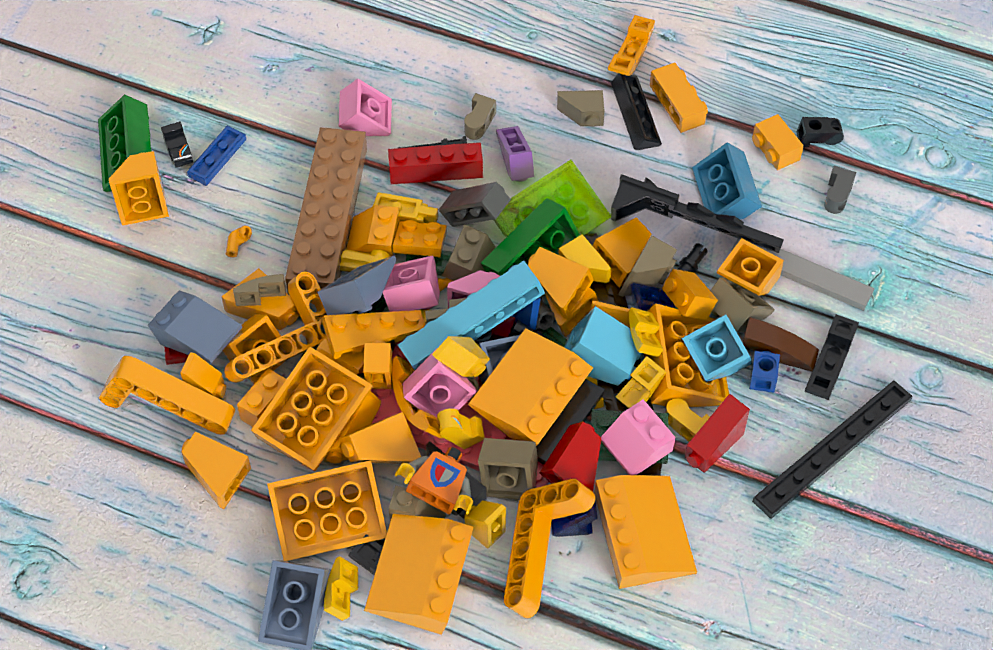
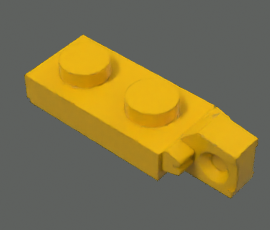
(408, 207)

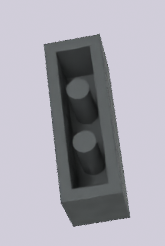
(474, 204)

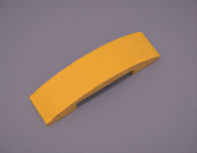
(633, 46)
(400, 372)

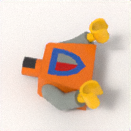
(439, 480)

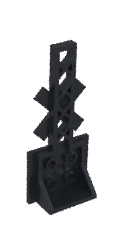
(638, 195)

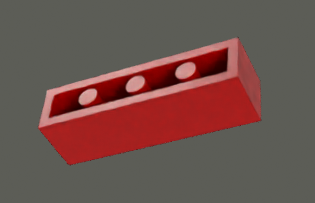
(435, 163)

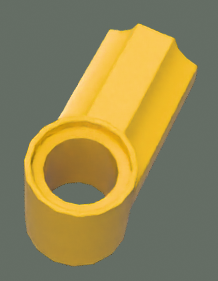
(354, 259)

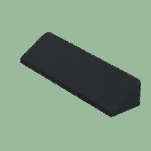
(635, 112)

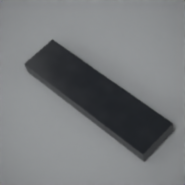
(575, 411)

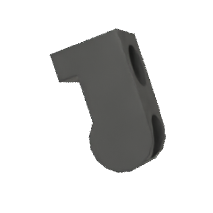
(842, 183)

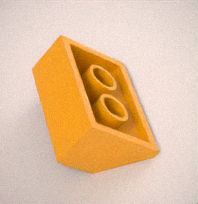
(139, 189)

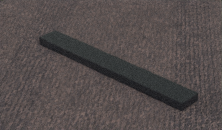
(831, 449)

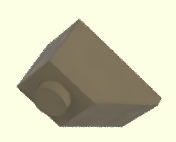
(582, 107)
(407, 504)

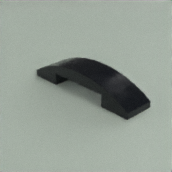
(832, 357)

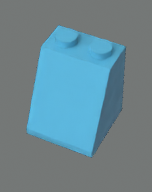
(604, 346)

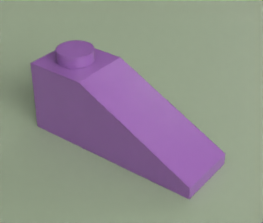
(516, 153)

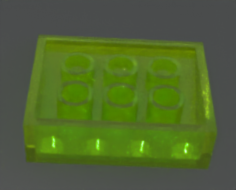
(564, 187)

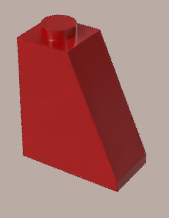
(717, 434)
(574, 456)

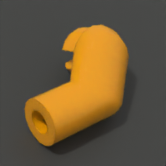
(236, 239)

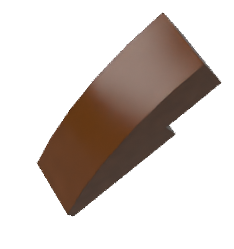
(792, 349)

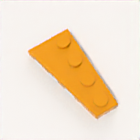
(352, 331)

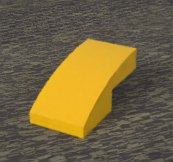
(643, 332)
(642, 384)
(340, 584)

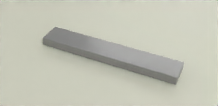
(823, 279)

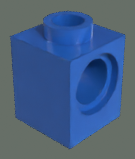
(761, 379)

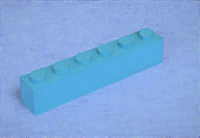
(476, 313)

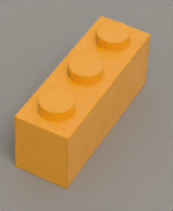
(678, 97)

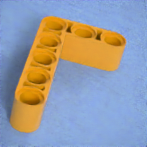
(290, 341)
(166, 392)
(531, 539)

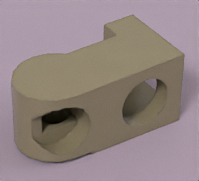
(481, 116)

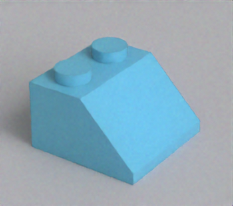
(717, 349)

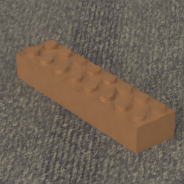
(328, 205)

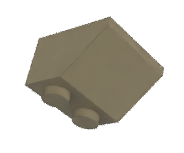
(468, 253)
(652, 265)
(738, 304)
(508, 467)

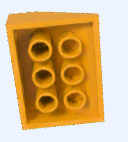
(682, 376)
(530, 387)
(311, 409)
(327, 510)
(643, 529)
(419, 571)

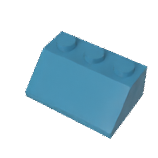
(727, 183)

